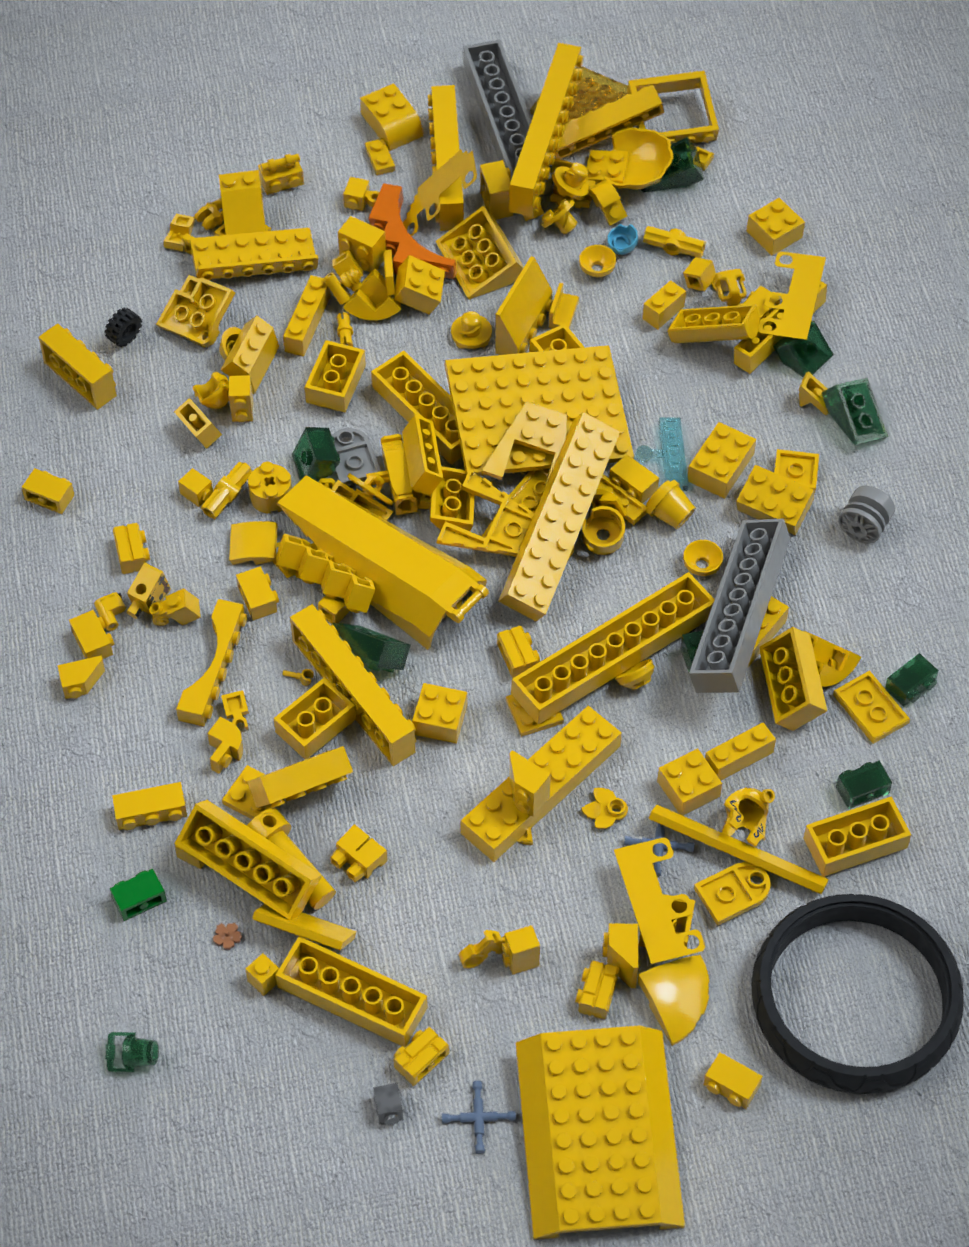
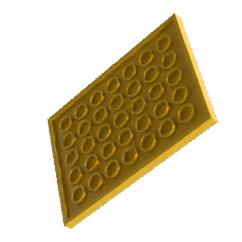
(493, 390)

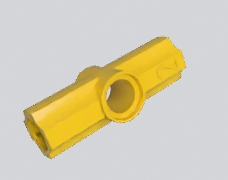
(674, 241)

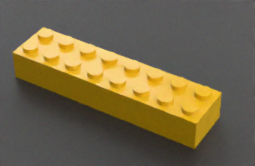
(445, 145)
(339, 666)
(568, 758)

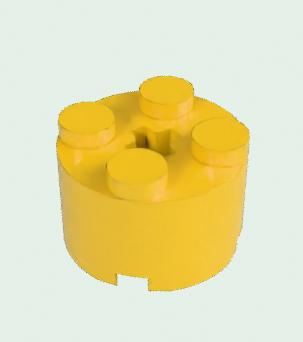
(267, 486)

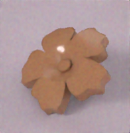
(228, 936)

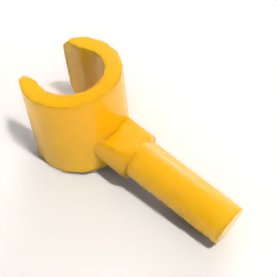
(301, 676)

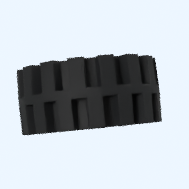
(123, 327)

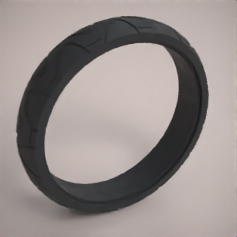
(889, 916)

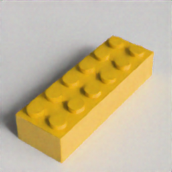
(415, 392)
(248, 859)
(352, 991)

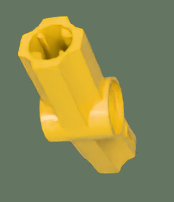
(226, 490)

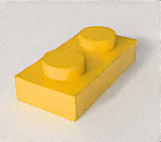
(379, 156)

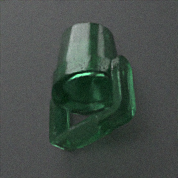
(135, 1052)

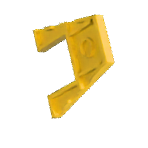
(533, 428)
(506, 530)

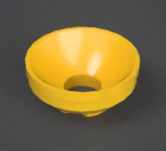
(597, 255)
(705, 551)
(637, 675)

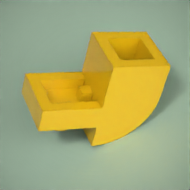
(608, 200)
(228, 744)

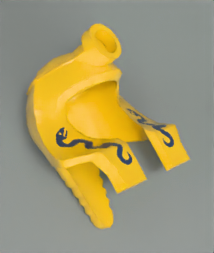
(749, 810)

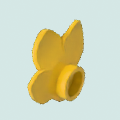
(602, 807)

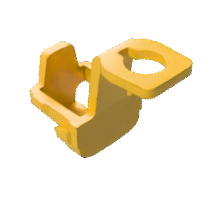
(727, 281)

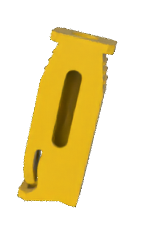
(397, 474)

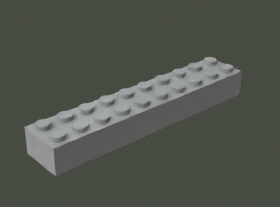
(499, 101)
(739, 606)

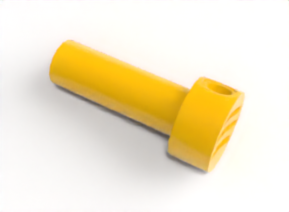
(276, 828)

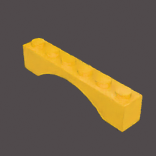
(197, 700)

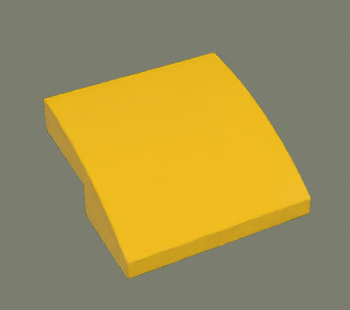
(253, 542)

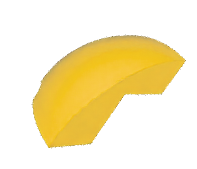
(372, 300)
(832, 661)

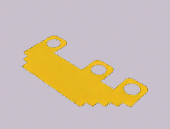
(438, 182)

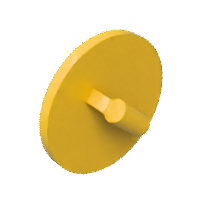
(369, 490)

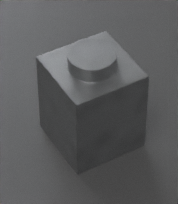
(388, 1103)

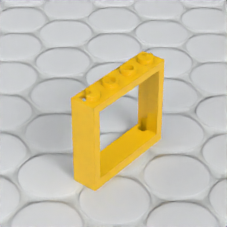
(682, 82)

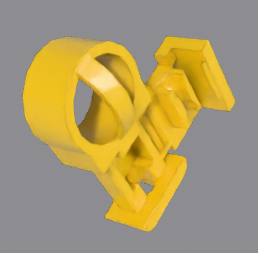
(475, 954)

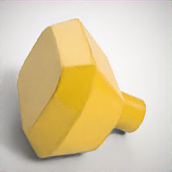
(328, 482)

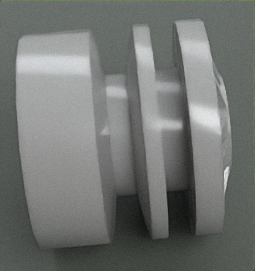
(866, 514)

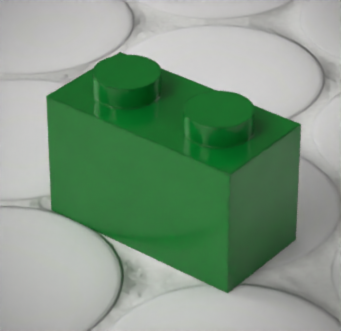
(138, 894)

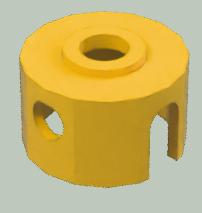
(606, 519)

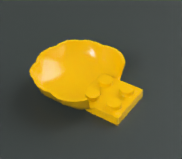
(636, 159)

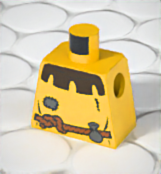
(148, 587)

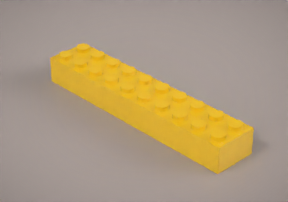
(545, 130)
(559, 517)
(612, 648)

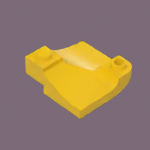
(196, 310)

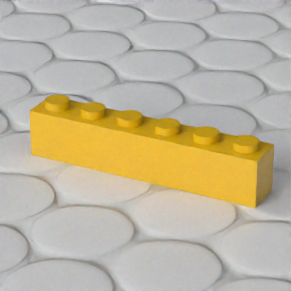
(609, 119)
(752, 352)

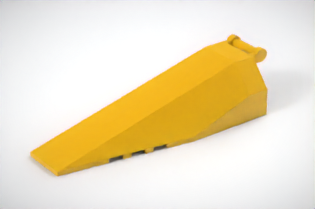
(410, 577)

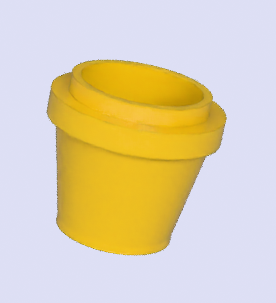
(670, 504)

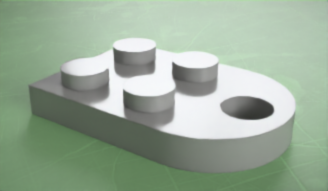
(355, 455)

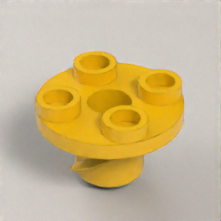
(571, 181)
(561, 216)
(471, 331)

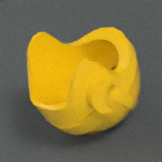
(213, 393)

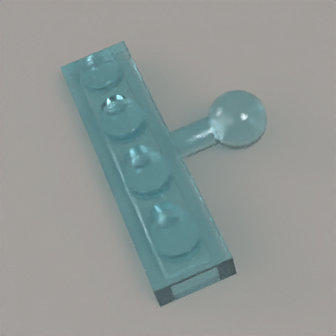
(671, 451)

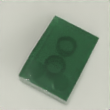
(684, 168)
(855, 411)
(374, 647)

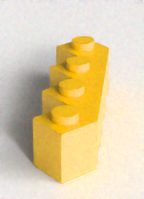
(318, 568)

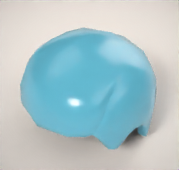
(622, 239)

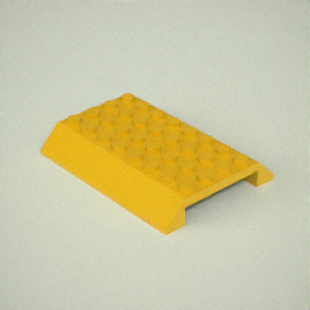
(598, 1131)

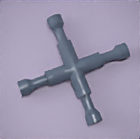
(658, 848)
(478, 1117)

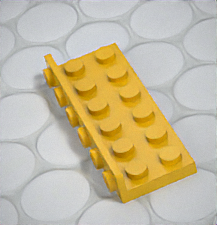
(253, 253)

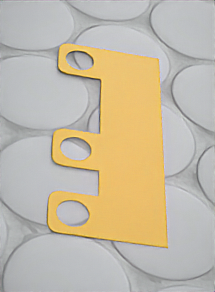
(801, 298)
(650, 907)

